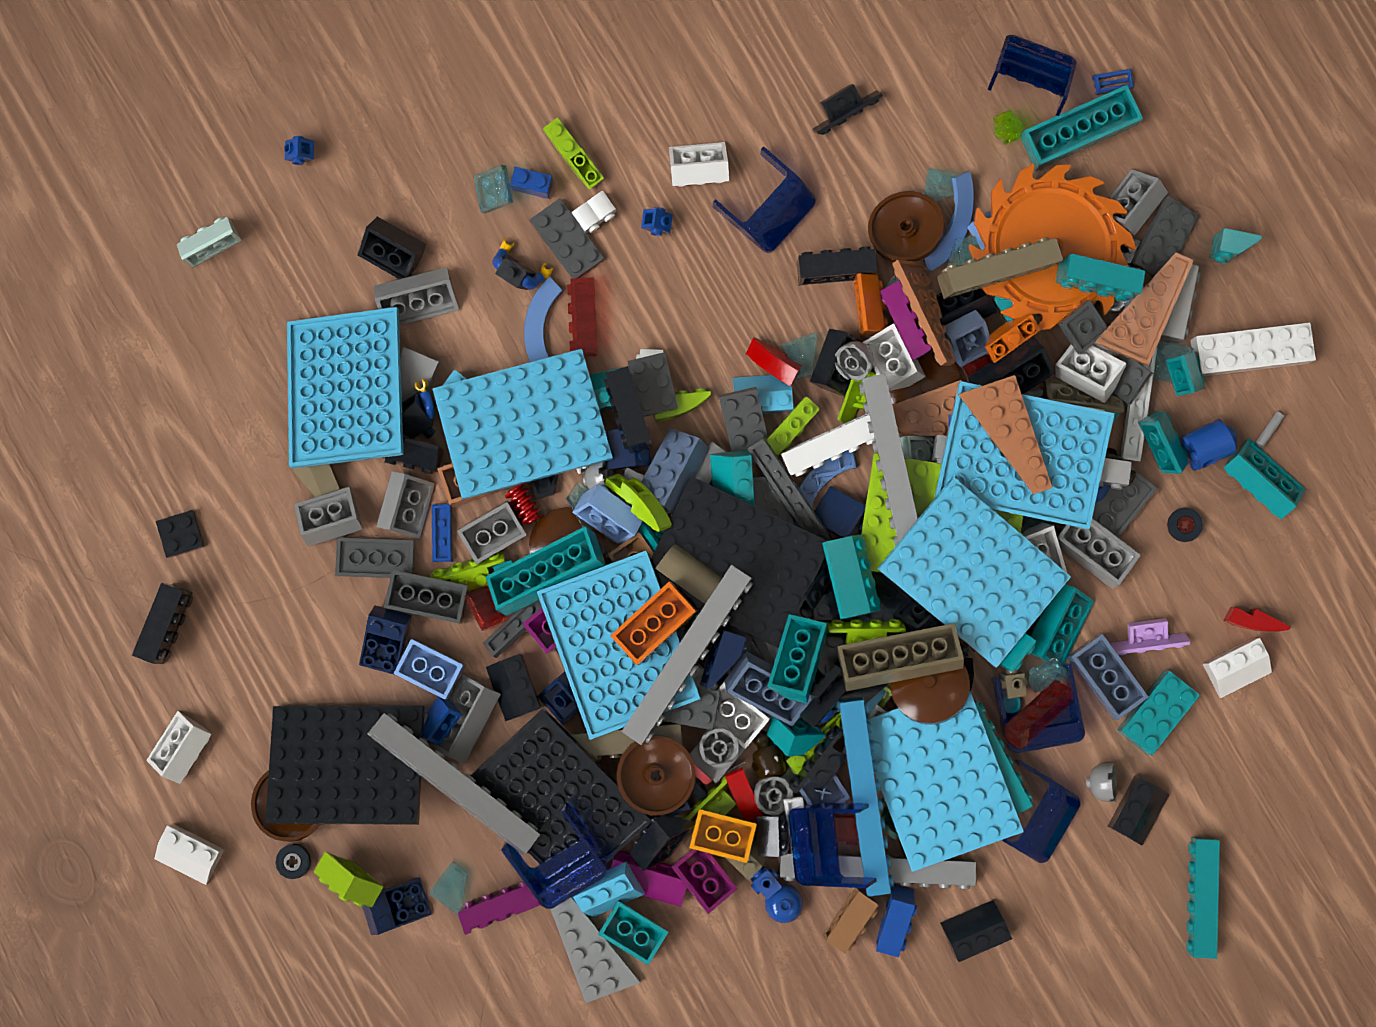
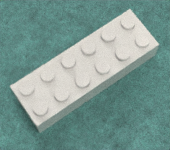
(1254, 349)
(828, 445)

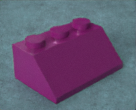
(540, 631)
(704, 878)

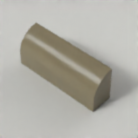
(689, 573)

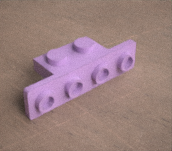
(1149, 636)

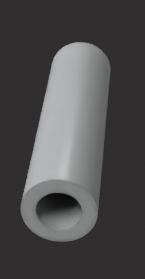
(1269, 429)

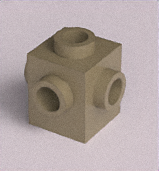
(1013, 684)

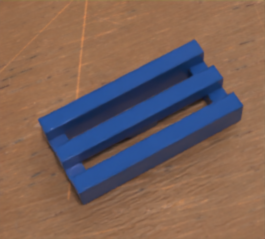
(1097, 84)

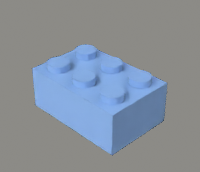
(607, 514)
(429, 669)

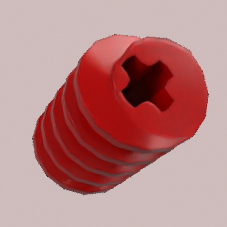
(523, 505)

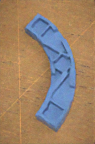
(959, 221)
(536, 319)
(821, 475)

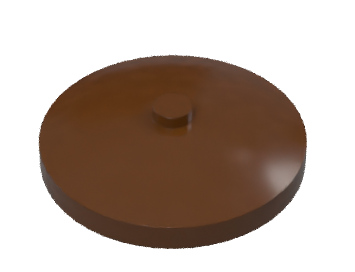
(906, 226)
(935, 377)
(555, 526)
(932, 697)
(655, 775)
(279, 832)

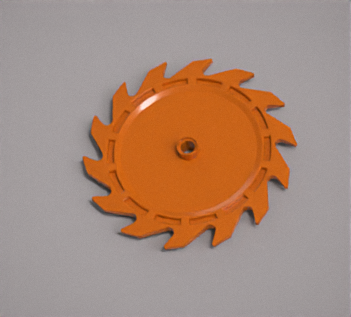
(1053, 210)

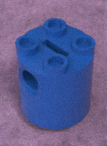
(1209, 444)

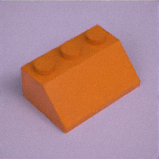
(869, 304)

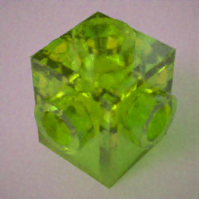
(1007, 127)

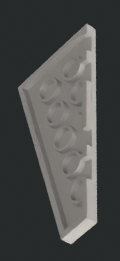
(592, 957)

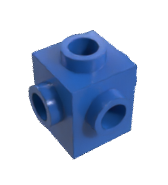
(299, 150)
(656, 221)
(770, 885)

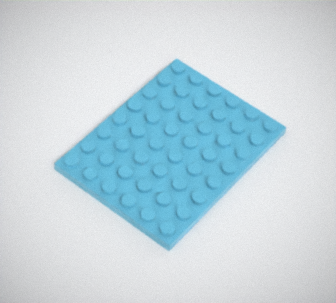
(344, 388)
(522, 424)
(1072, 448)
(974, 572)
(600, 673)
(941, 785)

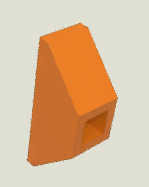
(1011, 336)

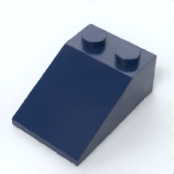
(722, 656)

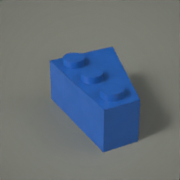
(896, 921)

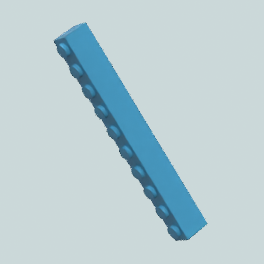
(864, 790)

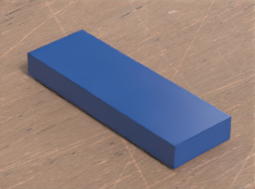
(441, 533)

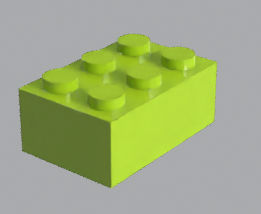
(348, 880)

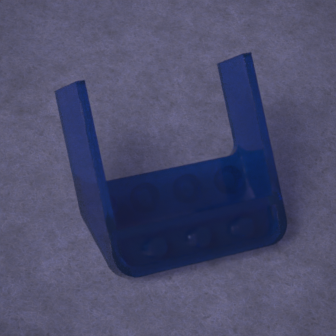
(1035, 65)
(778, 213)
(1062, 730)
(1048, 820)
(816, 845)
(567, 870)

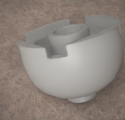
(854, 360)
(597, 474)
(718, 747)
(1103, 782)
(770, 794)

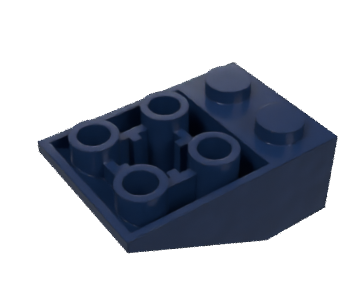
(840, 513)
(384, 639)
(397, 907)

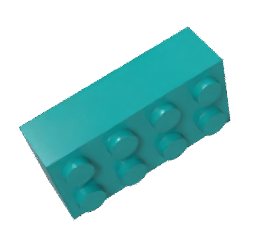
(1099, 277)
(1159, 714)

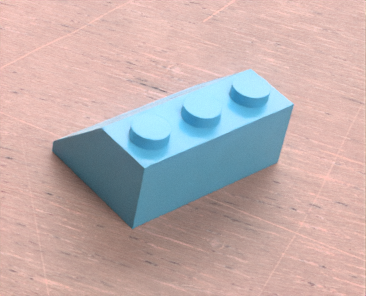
(773, 394)
(603, 895)

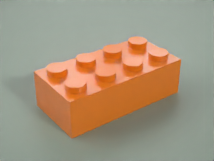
(654, 623)

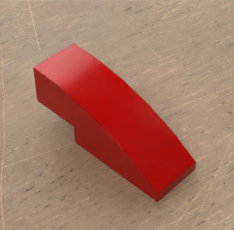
(773, 361)
(1254, 620)
(743, 795)

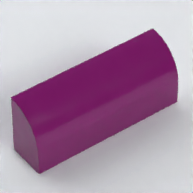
(657, 882)

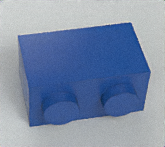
(531, 182)
(440, 720)

